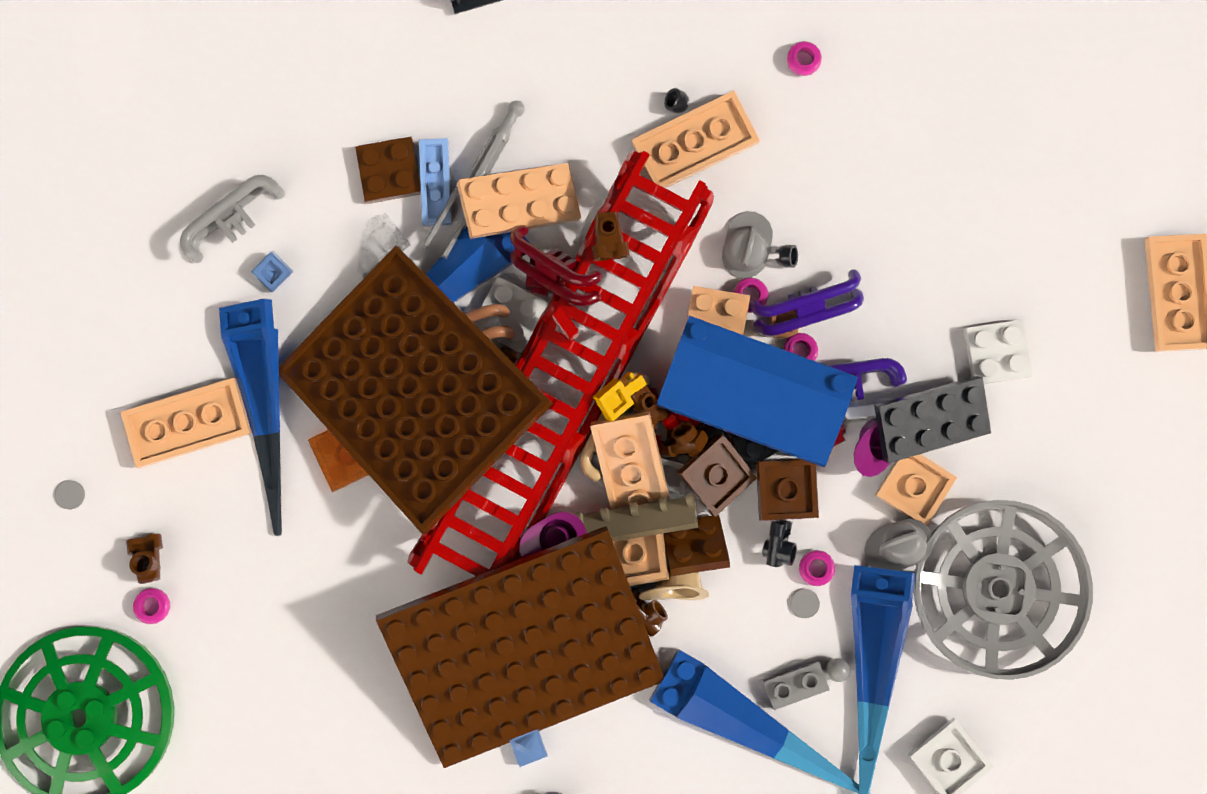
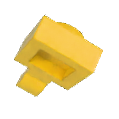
(615, 396)

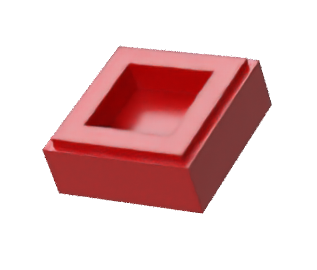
(565, 324)

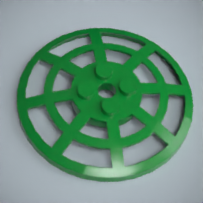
(98, 707)

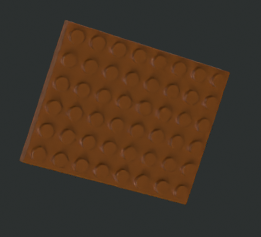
(413, 389)
(521, 647)

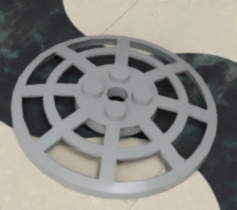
(1019, 593)

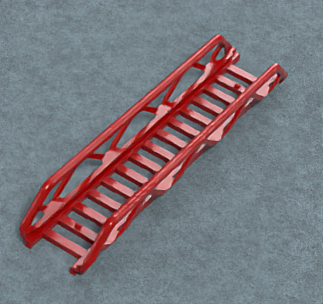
(623, 345)

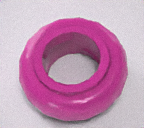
(809, 48)
(756, 284)
(803, 338)
(804, 568)
(139, 607)

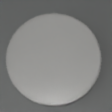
(69, 494)
(804, 603)

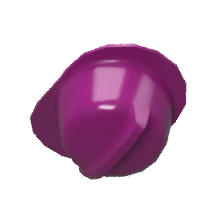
(868, 451)
(550, 532)

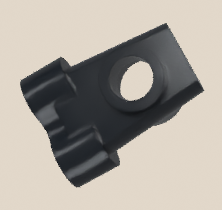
(778, 548)

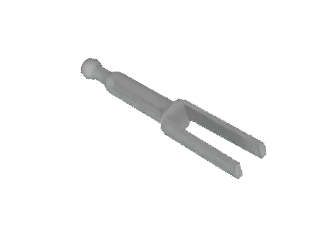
(481, 168)

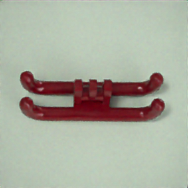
(551, 268)

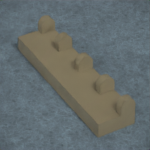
(644, 518)

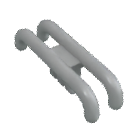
(227, 214)

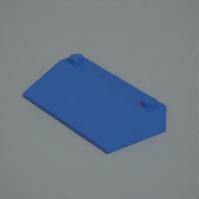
(757, 391)

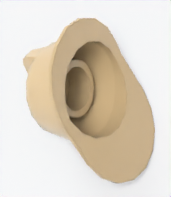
(677, 587)

